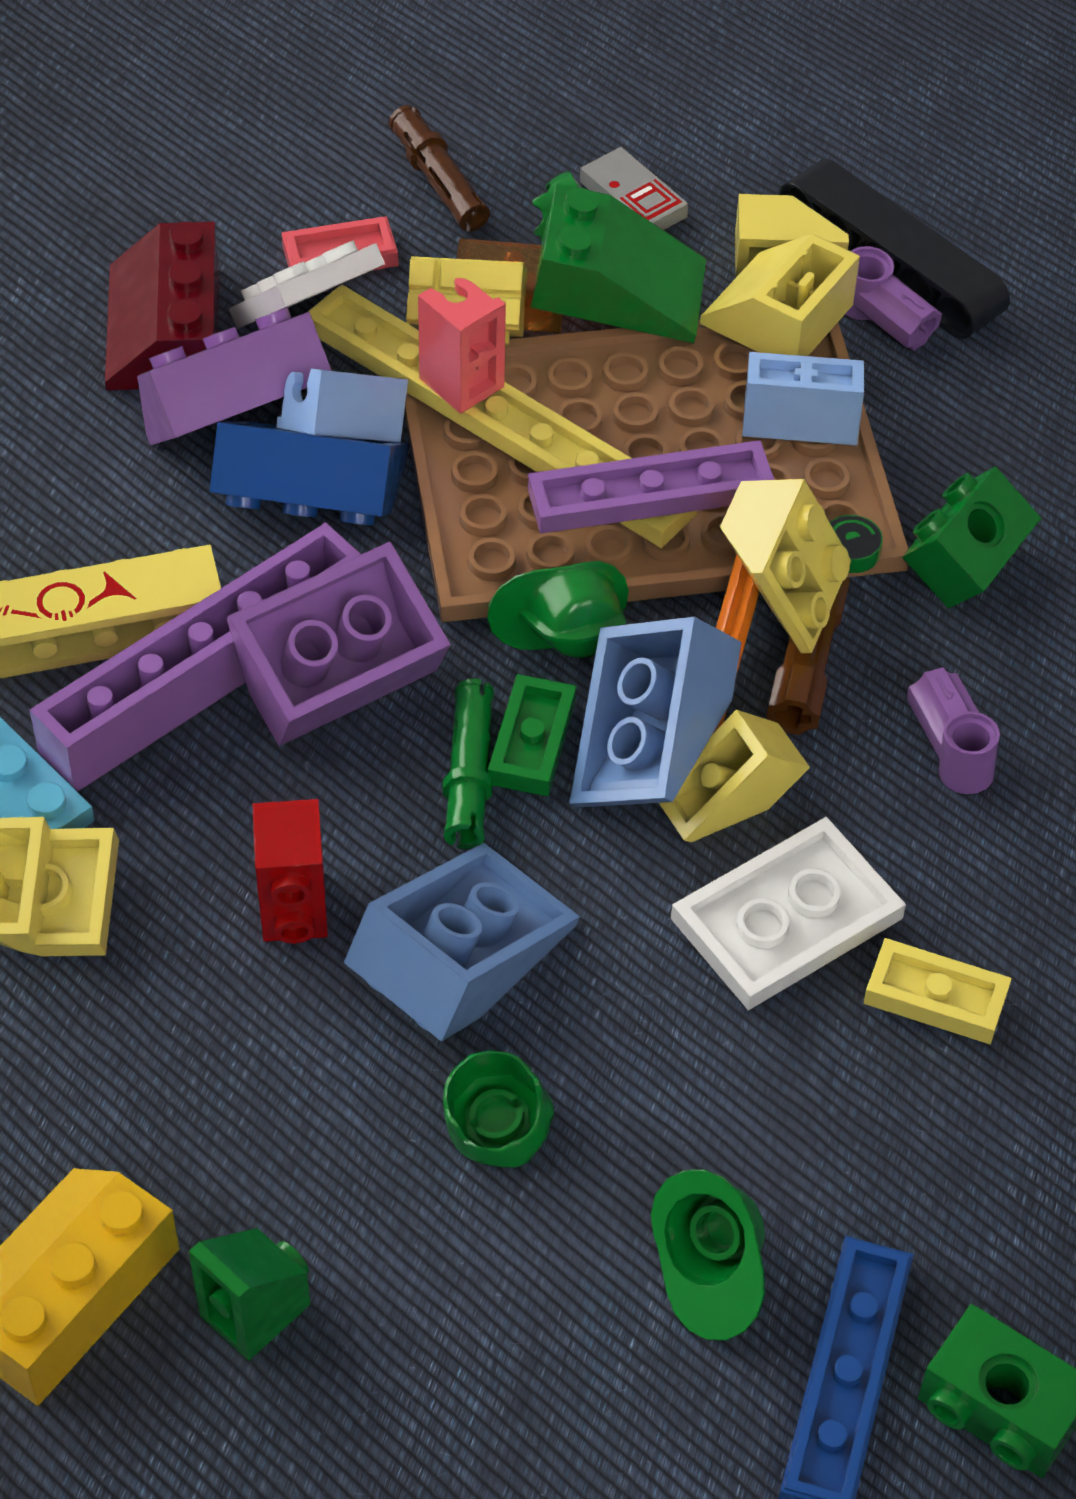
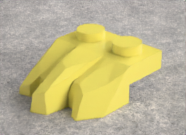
(55, 887)

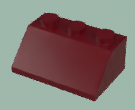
(161, 299)

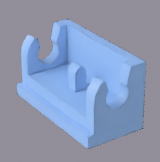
(803, 398)
(345, 405)

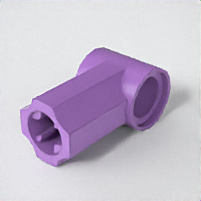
(890, 302)
(956, 729)

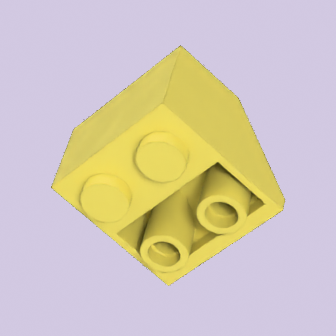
(787, 297)
(788, 553)

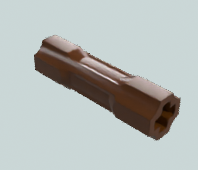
(802, 680)

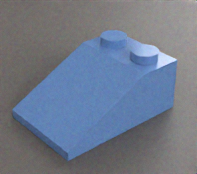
(651, 709)
(457, 939)

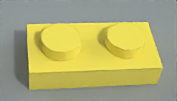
(937, 991)

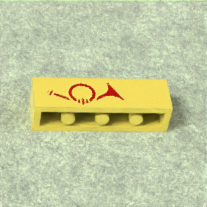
(97, 608)

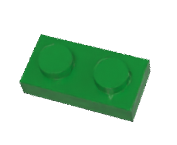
(532, 735)

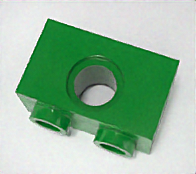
(971, 536)
(990, 1355)

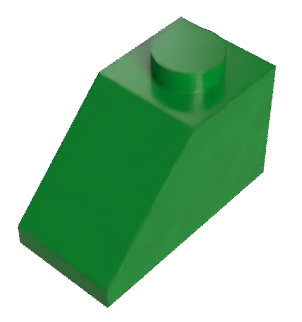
(249, 1287)

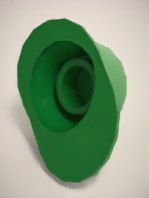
(559, 608)
(710, 1253)

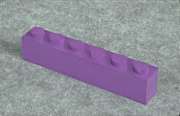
(168, 672)

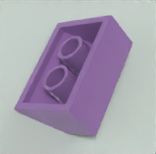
(228, 376)
(336, 643)

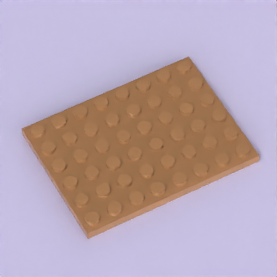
(644, 400)

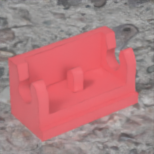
(462, 344)

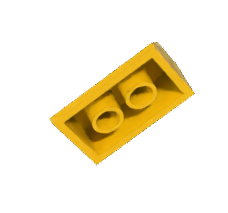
(75, 1273)

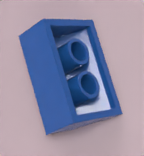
(306, 471)

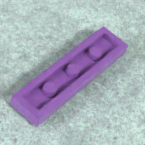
(644, 486)

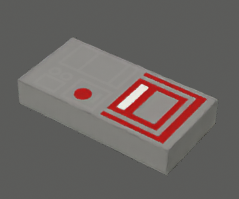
(634, 186)

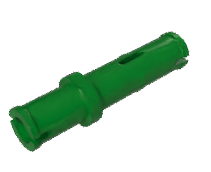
(468, 782)

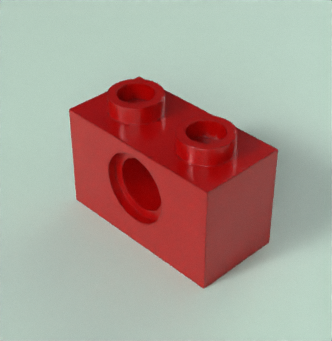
(290, 870)

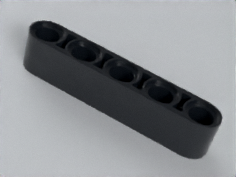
(922, 259)

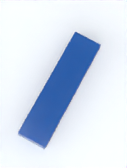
(847, 1373)

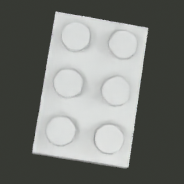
(305, 281)
(787, 912)

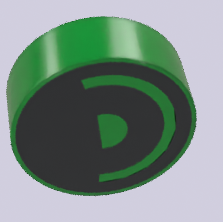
(861, 539)

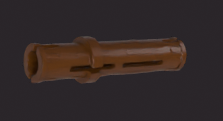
(429, 153)

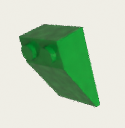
(616, 267)

